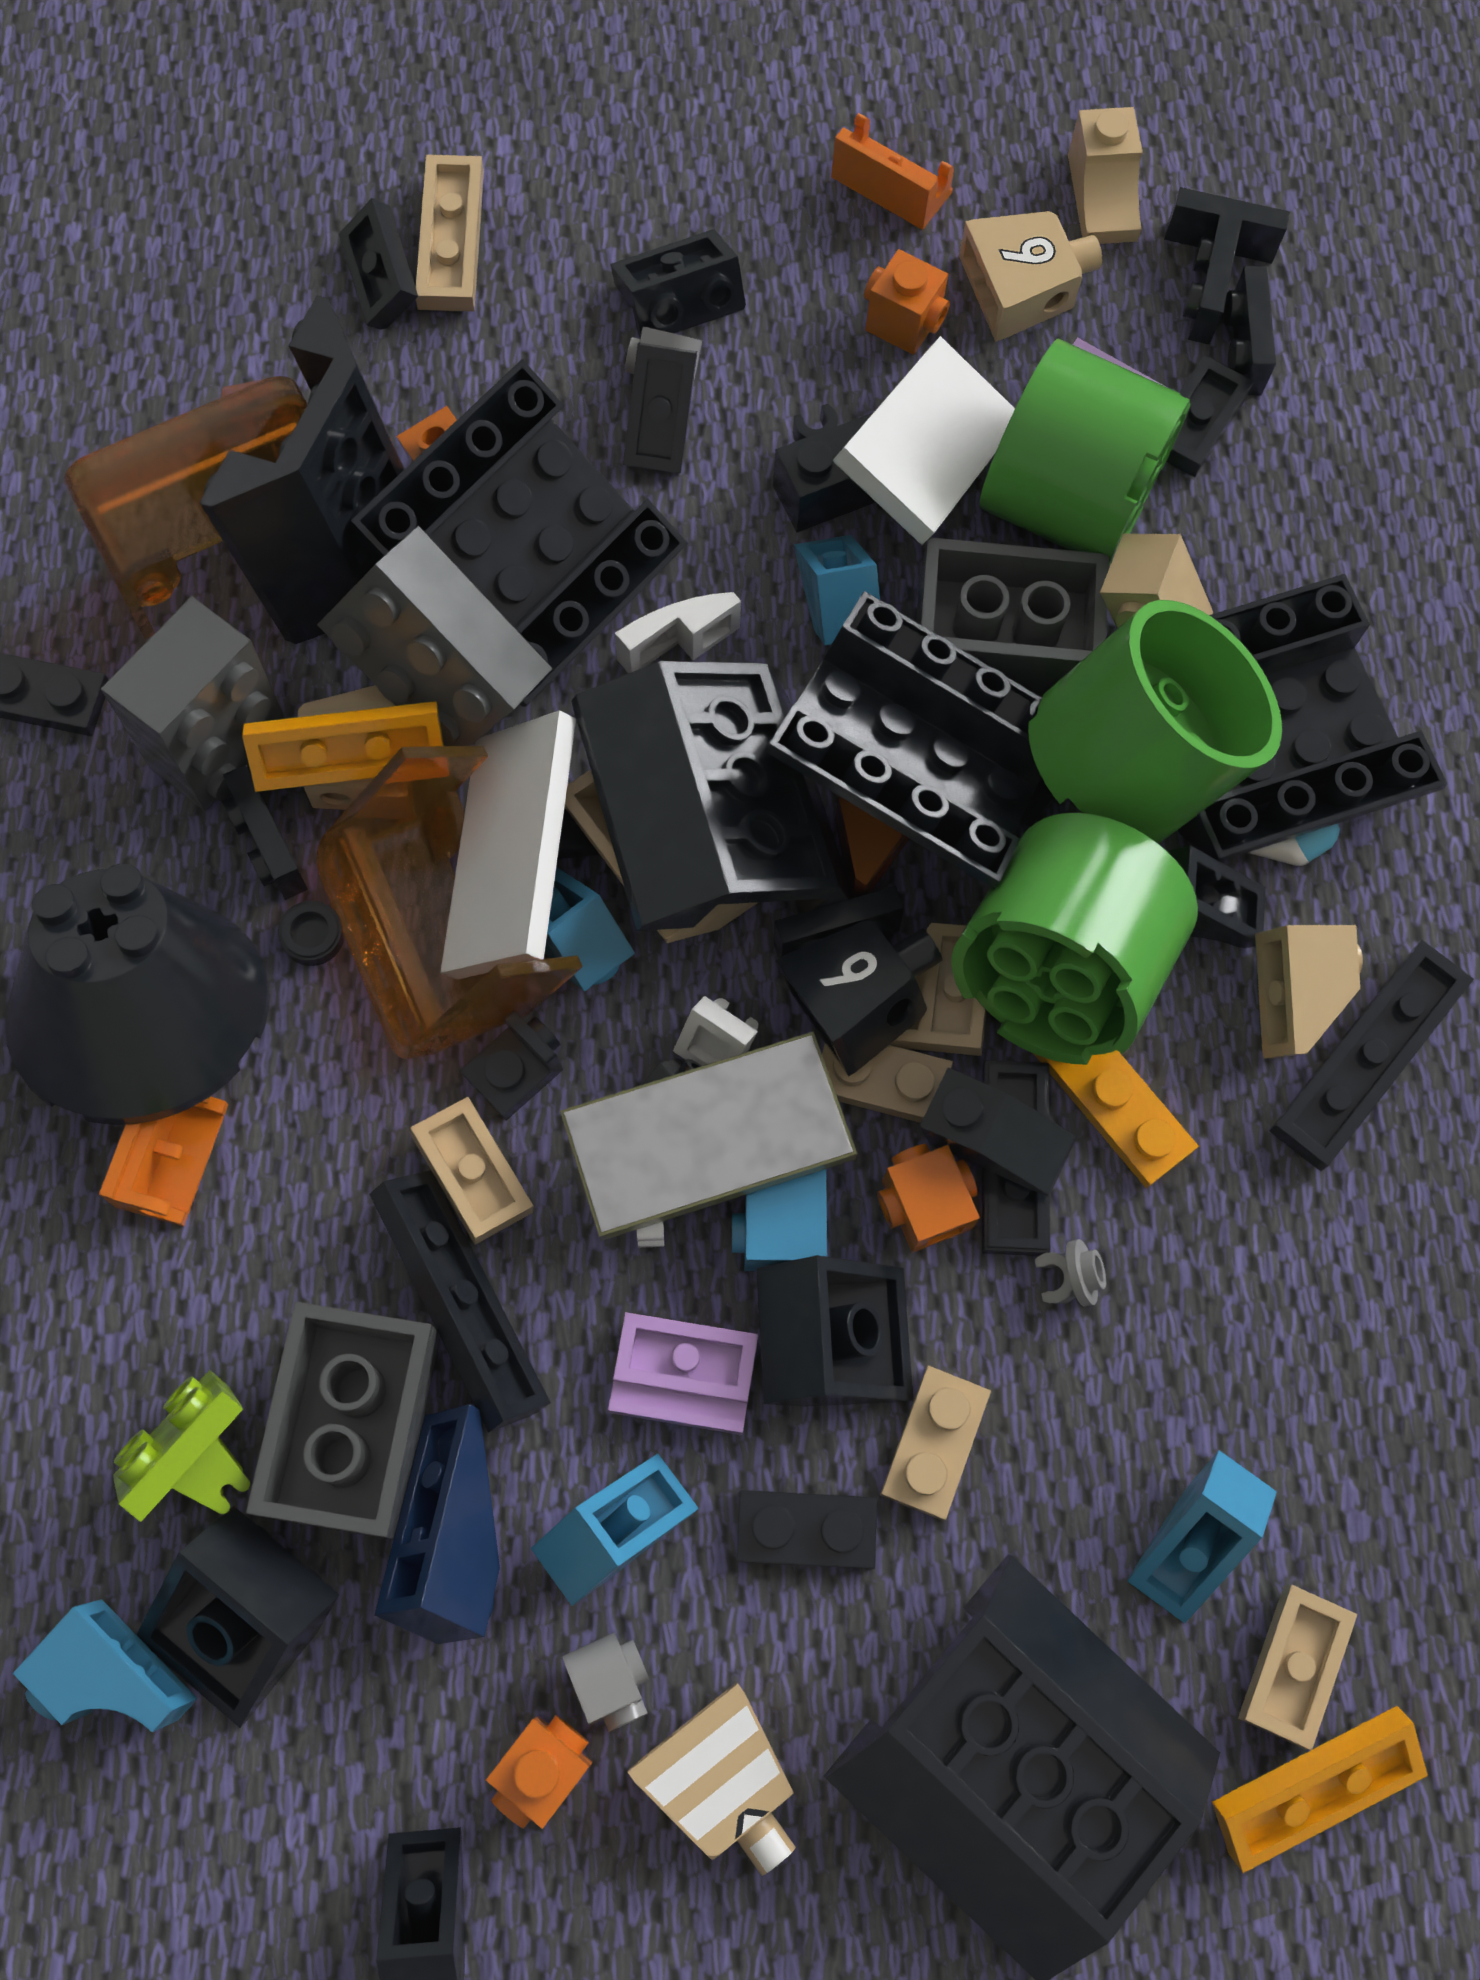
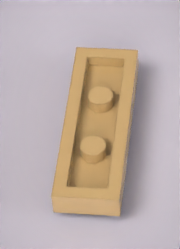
(449, 233)

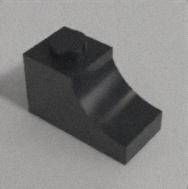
(1227, 901)

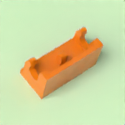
(888, 176)
(163, 1162)

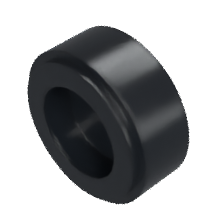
(311, 933)

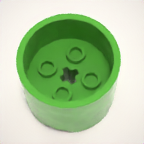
(1082, 450)
(1156, 721)
(1076, 937)

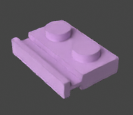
(683, 1373)

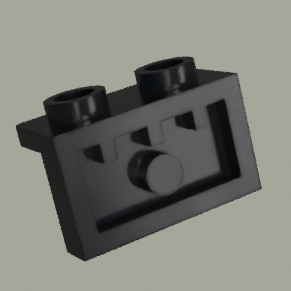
(681, 283)

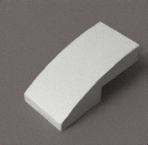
(691, 623)

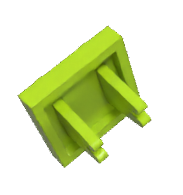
(183, 1451)

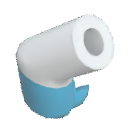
(1303, 848)

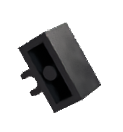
(808, 478)

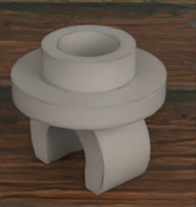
(1082, 1274)

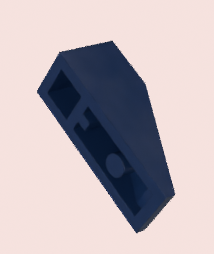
(445, 1539)

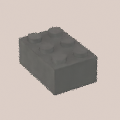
(1015, 605)
(434, 637)
(190, 699)
(344, 1420)

